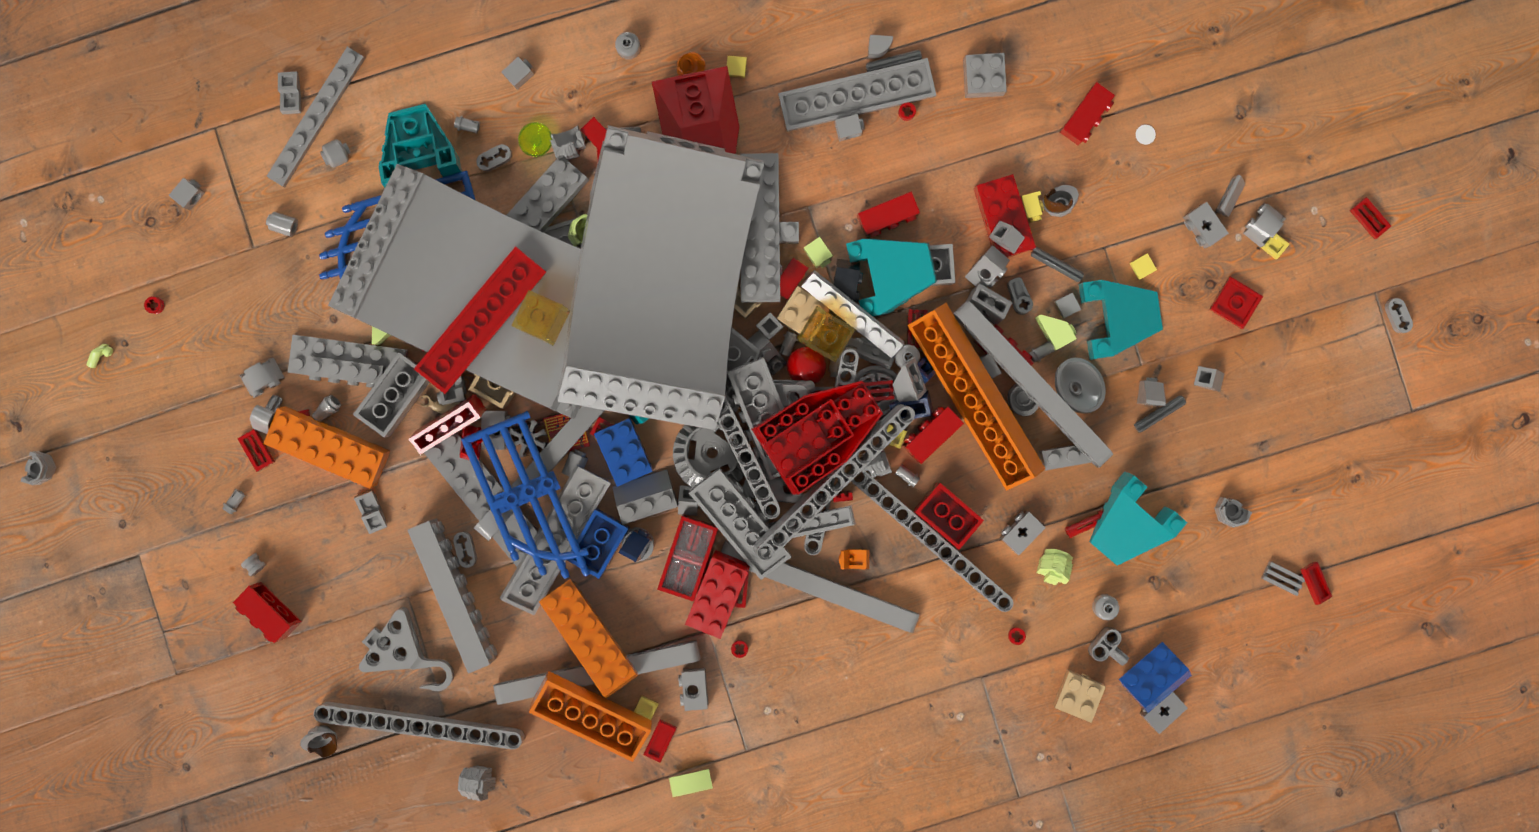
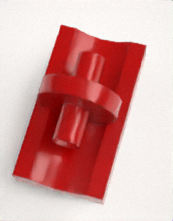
(468, 430)

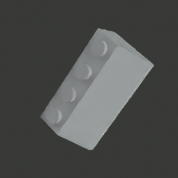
(392, 396)

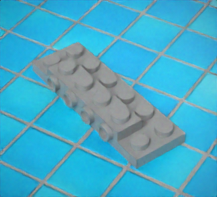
(339, 360)
(758, 401)
(737, 519)

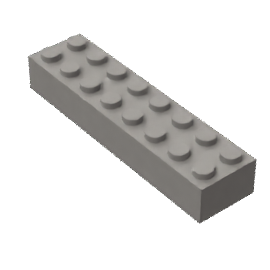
(453, 595)

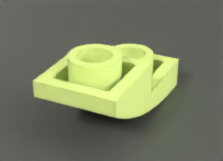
(690, 783)

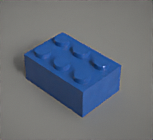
(623, 451)
(602, 539)
(1155, 677)

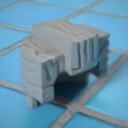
(568, 143)
(878, 465)
(39, 468)
(1231, 512)
(476, 782)

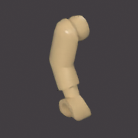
(438, 407)

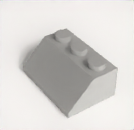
(645, 497)

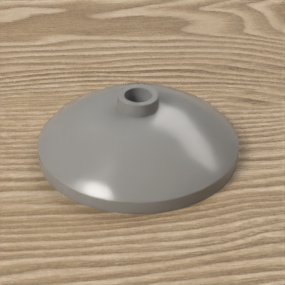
(1080, 385)

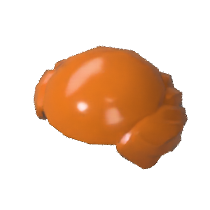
(690, 63)

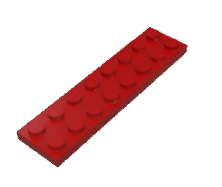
(480, 320)

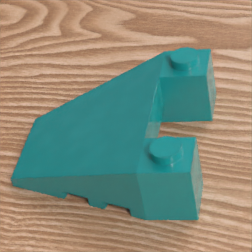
(416, 143)
(896, 269)
(1129, 315)
(1127, 528)

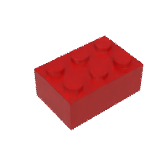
(932, 434)
(948, 515)
(266, 612)

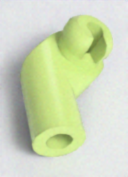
(96, 353)

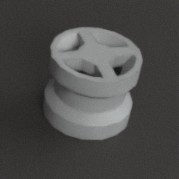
(253, 565)

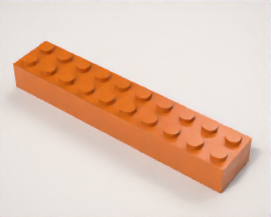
(976, 397)

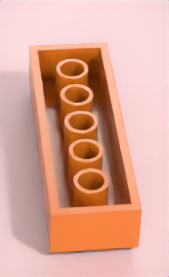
(326, 447)
(588, 638)
(590, 716)

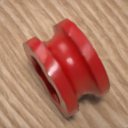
(912, 109)
(148, 302)
(1021, 632)
(745, 649)

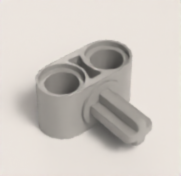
(262, 417)
(1109, 648)

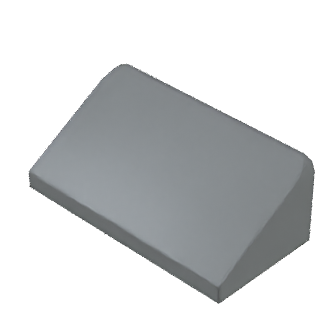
(1231, 196)

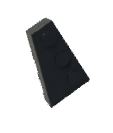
(846, 280)

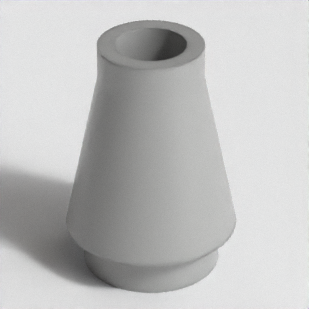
(327, 407)

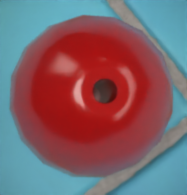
(806, 365)

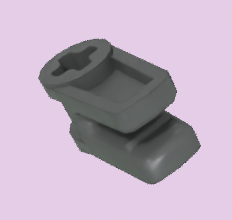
(1019, 293)

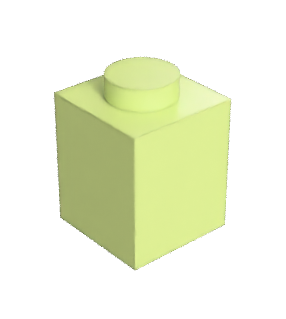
(818, 253)

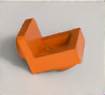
(854, 559)

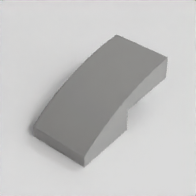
(289, 92)
(371, 511)

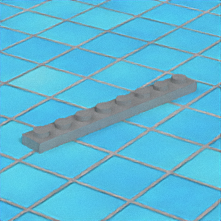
(315, 117)

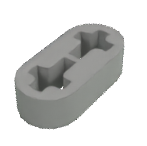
(492, 153)
(1401, 312)
(460, 551)

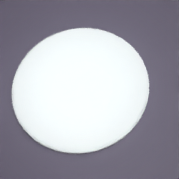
(1145, 134)

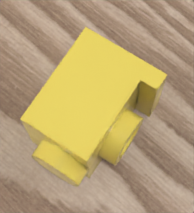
(1032, 206)

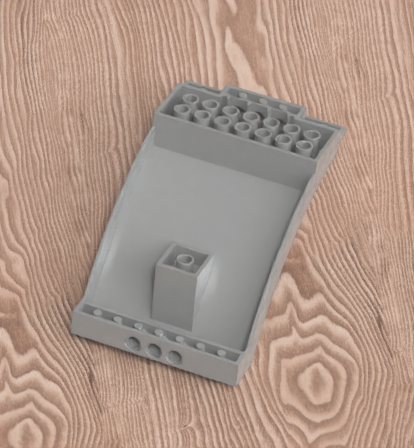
(427, 260)
(658, 278)

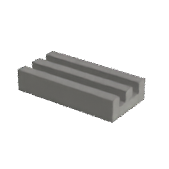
(1298, 585)

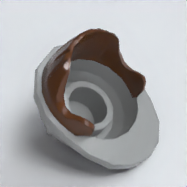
(1060, 200)
(320, 741)

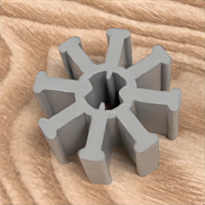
(523, 450)

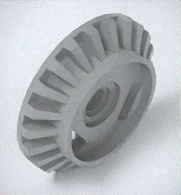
(698, 469)

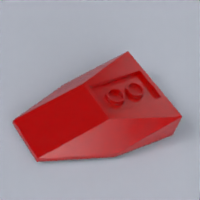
(699, 108)
(817, 433)

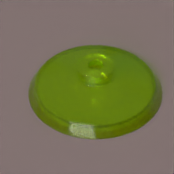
(535, 139)

